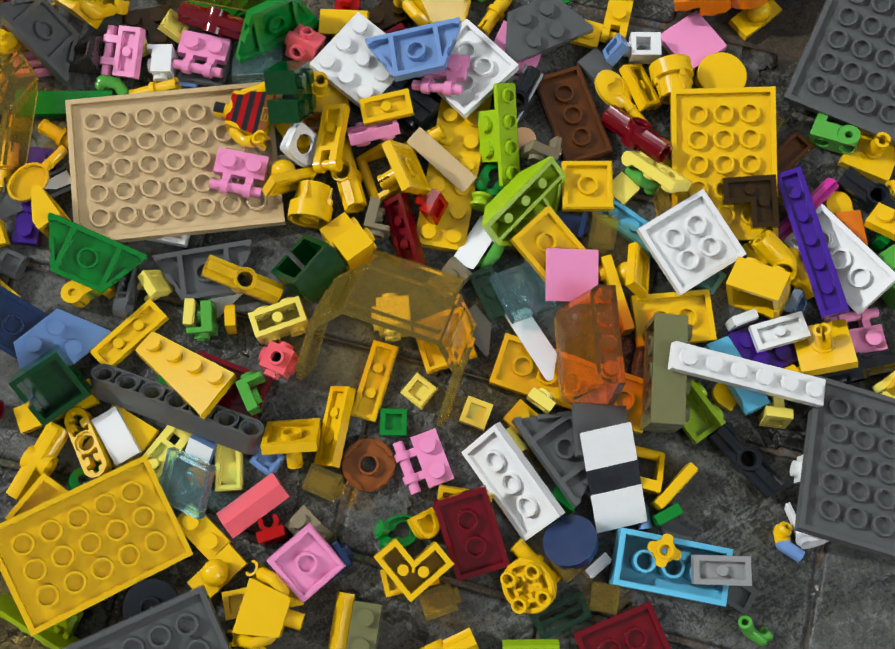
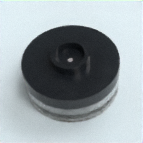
(148, 594)

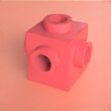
(303, 43)
(281, 368)

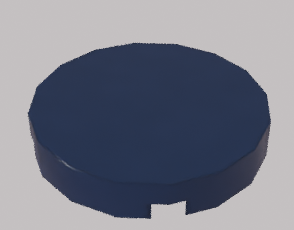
(571, 542)

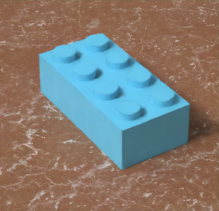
(636, 568)

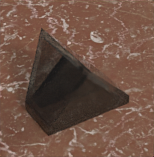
(88, 56)

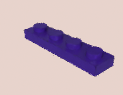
(24, 229)

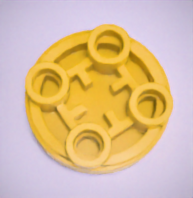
(721, 71)
(529, 585)

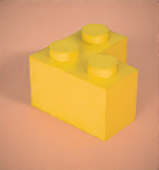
(349, 240)
(415, 574)

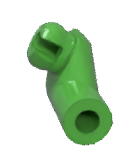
(105, 81)
(637, 176)
(492, 256)
(748, 629)

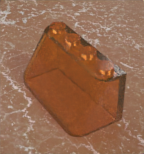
(590, 348)

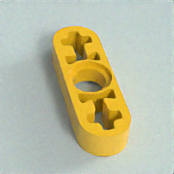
(78, 436)

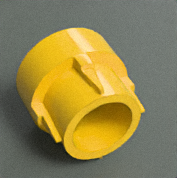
(670, 73)
(311, 205)

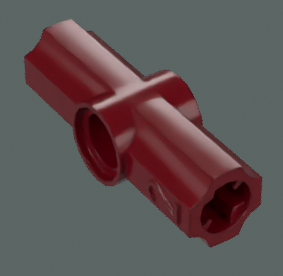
(210, 20)
(636, 133)

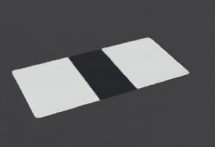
(613, 477)

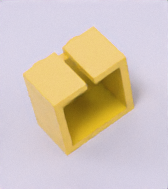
(758, 287)

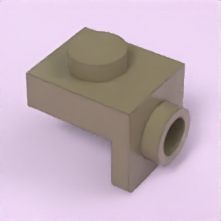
(537, 151)
(302, 518)

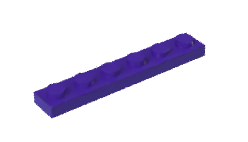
(812, 244)

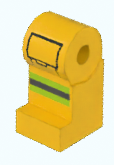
(80, 295)

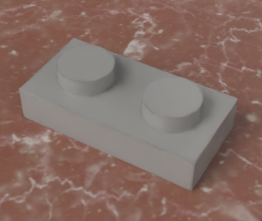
(721, 570)

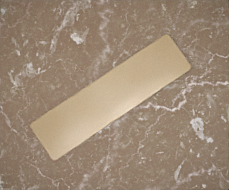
(441, 159)

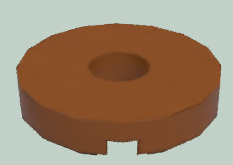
(379, 476)

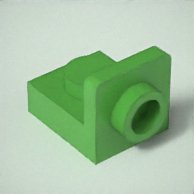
(208, 319)
(250, 396)

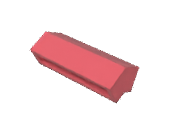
(252, 505)

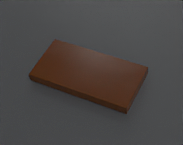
(573, 115)

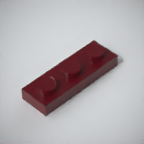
(403, 228)

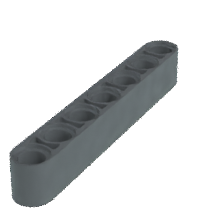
(168, 407)

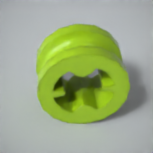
(480, 200)

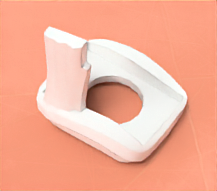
(289, 145)
(803, 540)

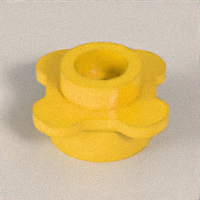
(661, 558)

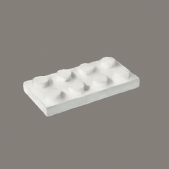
(859, 269)
(512, 481)

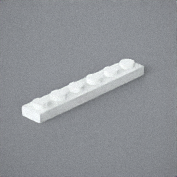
(746, 374)

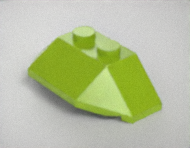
(522, 200)

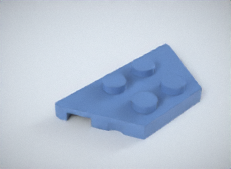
(417, 49)
(59, 328)

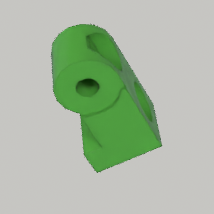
(834, 136)

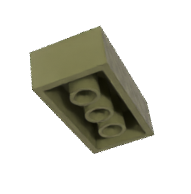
(664, 390)

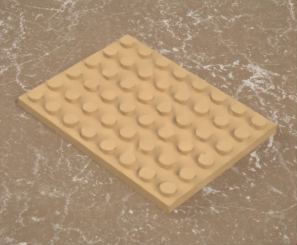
(148, 164)

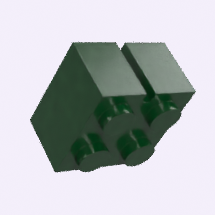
(294, 83)
(320, 268)
(53, 382)

